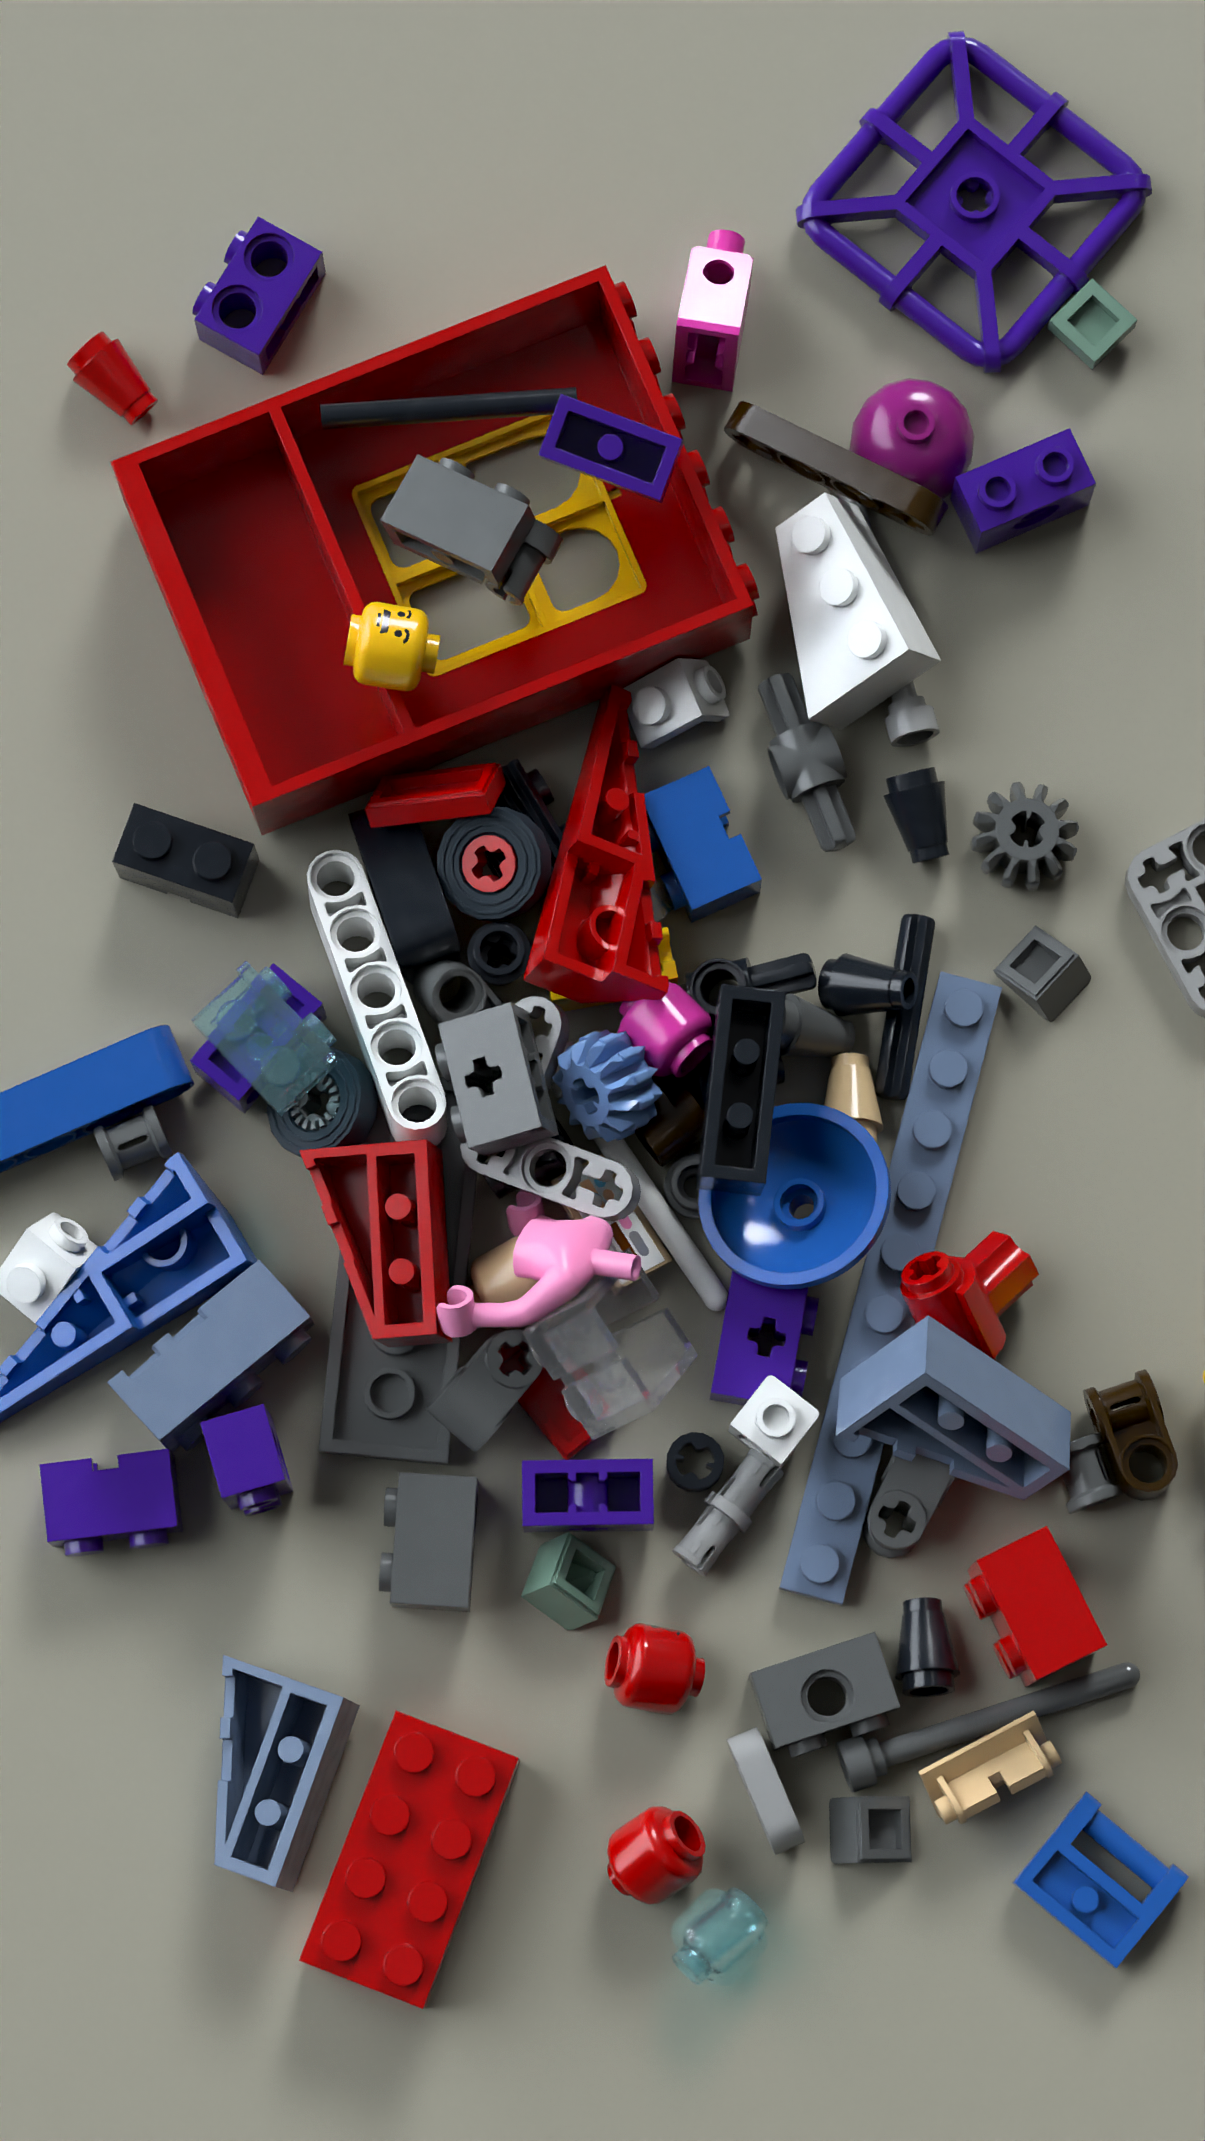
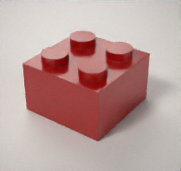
(1033, 1607)

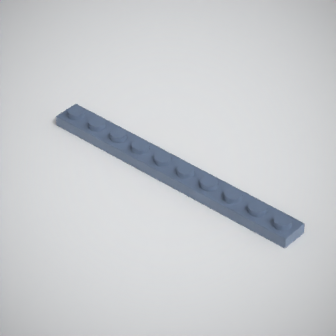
(920, 1185)

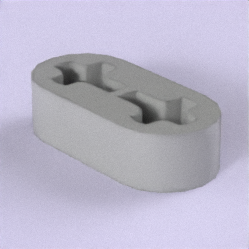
(765, 1790)

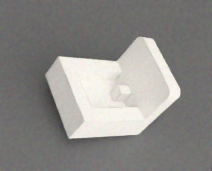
(675, 700)
(43, 1263)

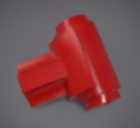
(970, 1290)

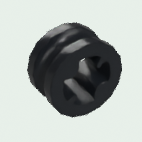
(700, 1443)

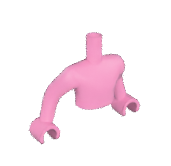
(553, 1252)

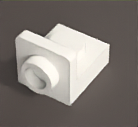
(773, 1421)

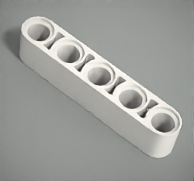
(371, 972)

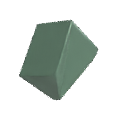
(568, 1581)

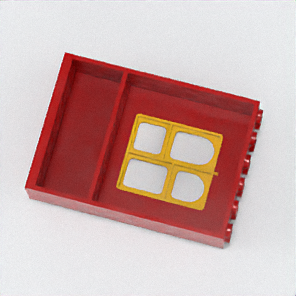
(274, 546)

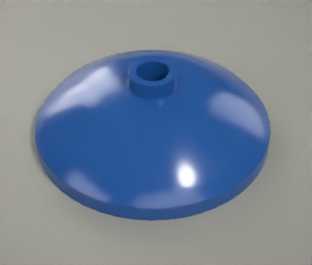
(814, 1160)

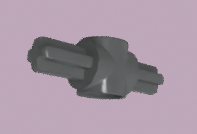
(807, 762)

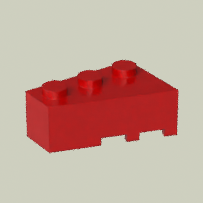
(390, 1231)

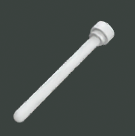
(665, 1222)

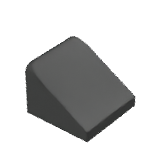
(1044, 973)
(870, 1829)

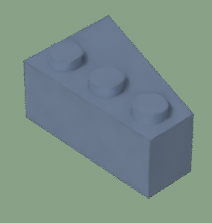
(215, 1357)
(958, 1407)
(275, 1770)

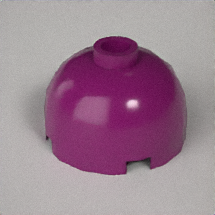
(916, 433)

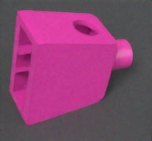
(713, 312)

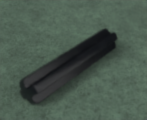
(902, 1025)

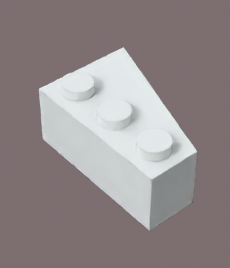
(847, 613)

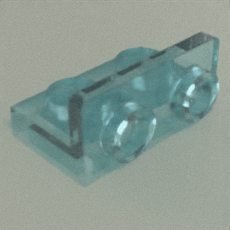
(267, 1038)

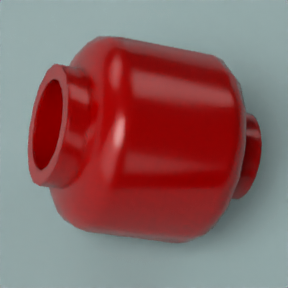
(654, 1669)
(655, 1854)

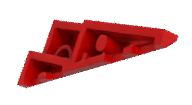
(598, 913)

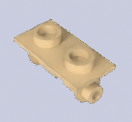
(969, 1777)

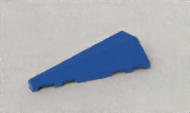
(154, 1268)

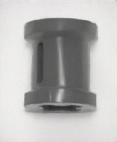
(144, 1124)
(1088, 1475)

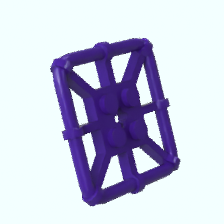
(974, 240)

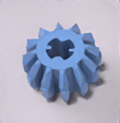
(607, 1085)

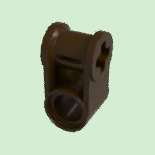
(1133, 1431)

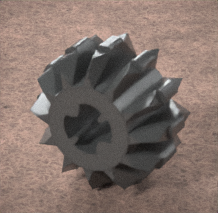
(1049, 843)

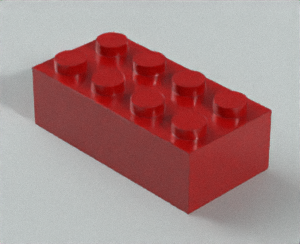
(410, 1860)

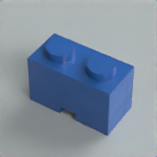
(701, 861)

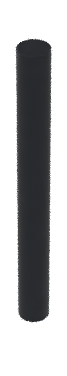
(442, 408)

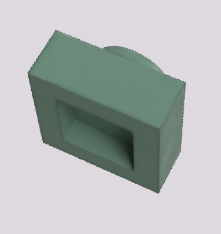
(1092, 324)

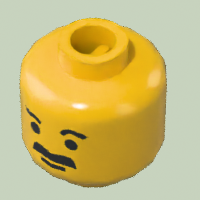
(391, 646)

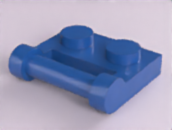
(1088, 1898)

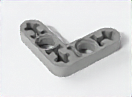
(1177, 901)
(518, 1163)

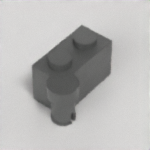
(470, 527)

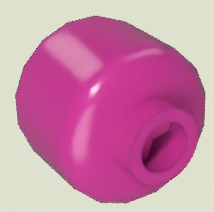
(670, 1029)

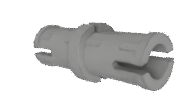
(728, 1512)

